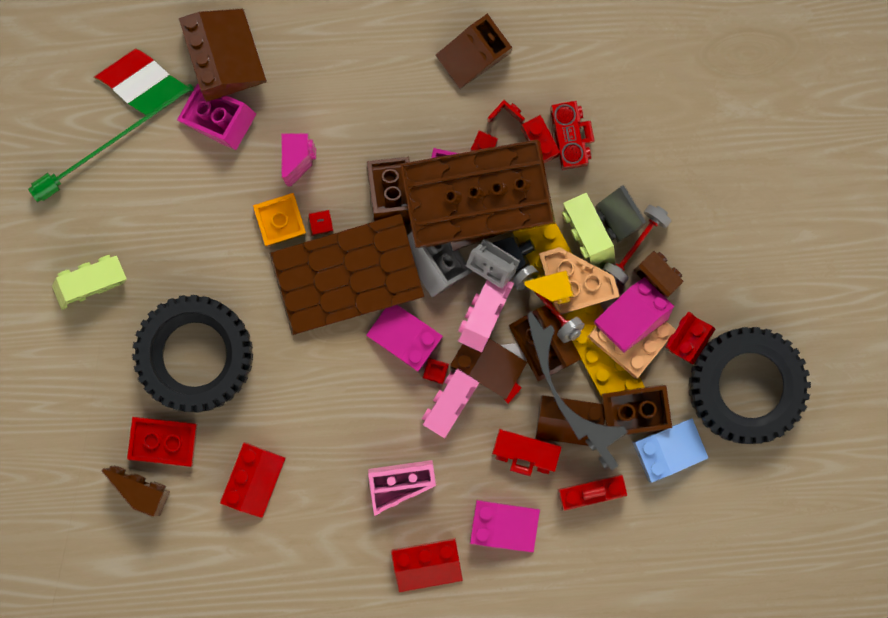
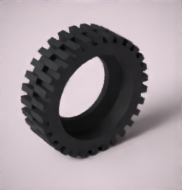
(151, 345)
(707, 394)

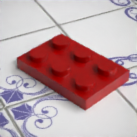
(162, 441)

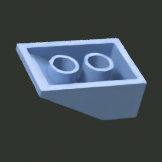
(670, 450)

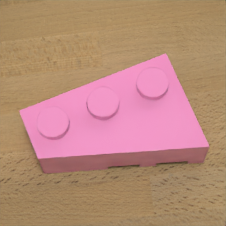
(483, 315)
(449, 403)
(399, 482)

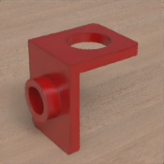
(512, 109)

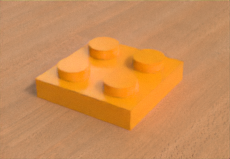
(279, 219)

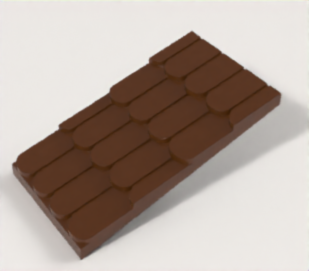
(477, 193)
(346, 274)

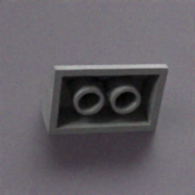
(438, 266)

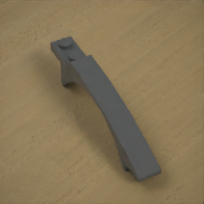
(598, 435)

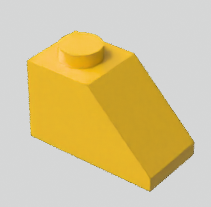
(553, 287)

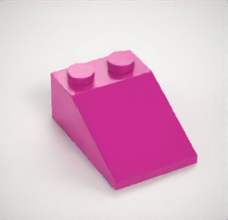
(220, 119)
(634, 315)
(405, 336)
(504, 526)

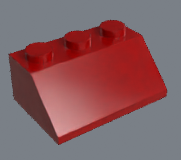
(252, 480)
(426, 565)

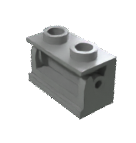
(492, 263)

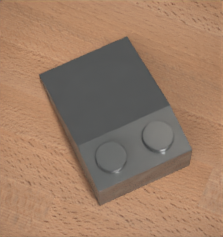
(620, 214)

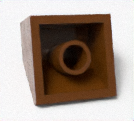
(659, 273)

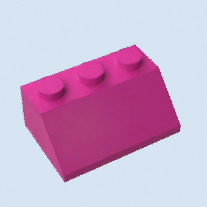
(296, 156)

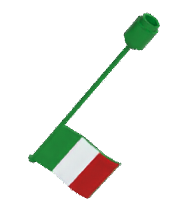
(142, 86)

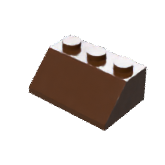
(560, 354)
(555, 427)

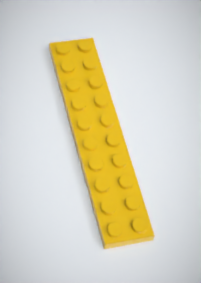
(602, 369)

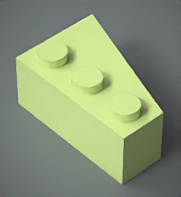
(589, 231)
(88, 280)

